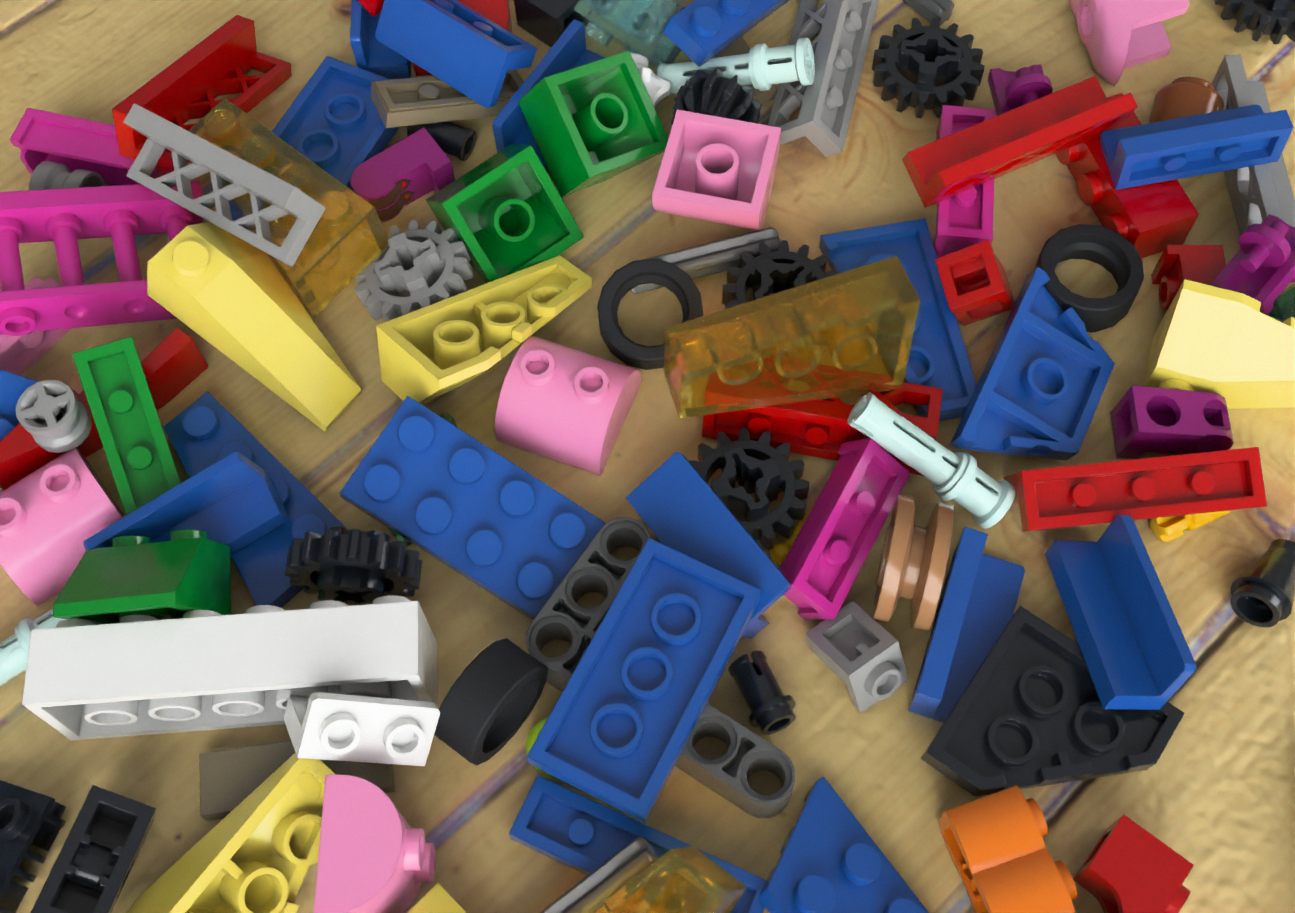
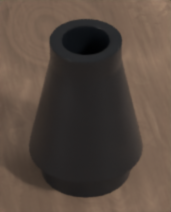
(1267, 587)

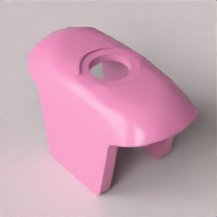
(1124, 32)

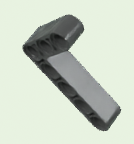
(568, 621)

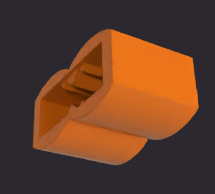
(1004, 857)

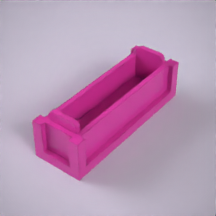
(73, 143)
(968, 215)
(842, 528)

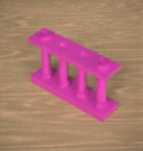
(75, 215)

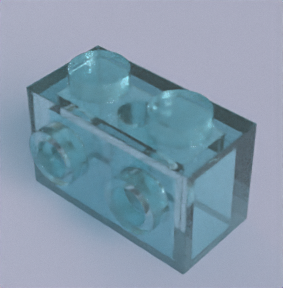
(633, 25)

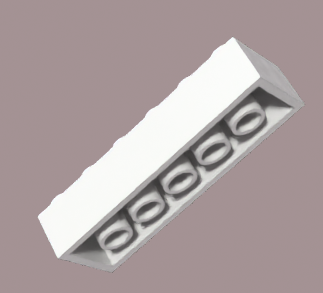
(224, 668)

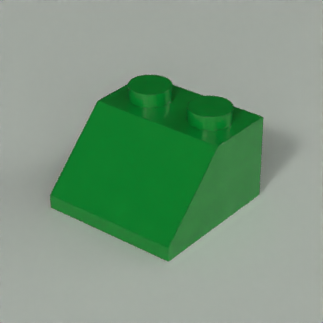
(593, 122)
(506, 213)
(148, 579)

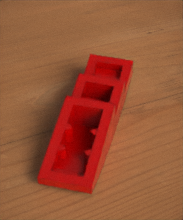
(167, 372)

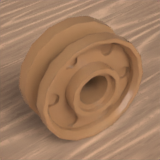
(913, 562)

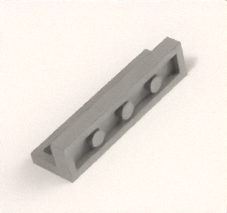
(838, 67)
(222, 166)
(1257, 188)

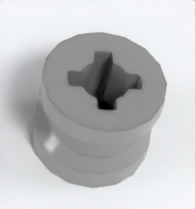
(38, 412)

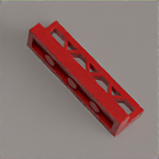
(197, 78)
(1014, 140)
(821, 425)
(1140, 489)

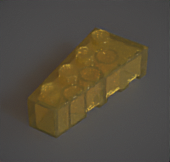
(345, 235)
(797, 344)

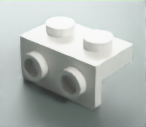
(361, 728)

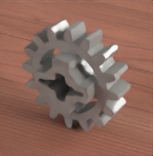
(414, 271)

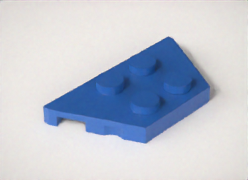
(1037, 382)
(834, 865)

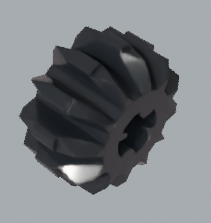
(717, 97)

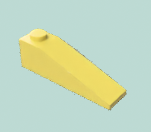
(253, 317)
(472, 331)
(1223, 347)
(253, 854)

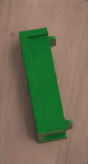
(127, 422)

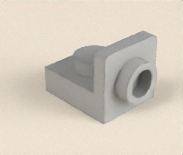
(860, 655)

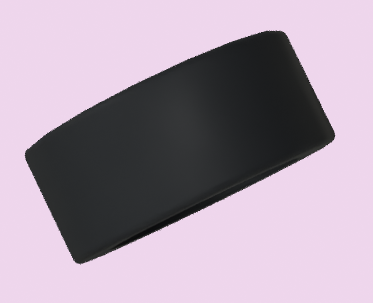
(1101, 247)
(627, 278)
(490, 701)

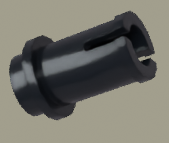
(450, 137)
(769, 706)

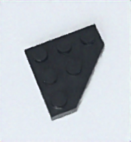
(1039, 719)

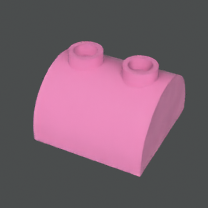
(717, 170)
(564, 404)
(48, 521)
(368, 851)

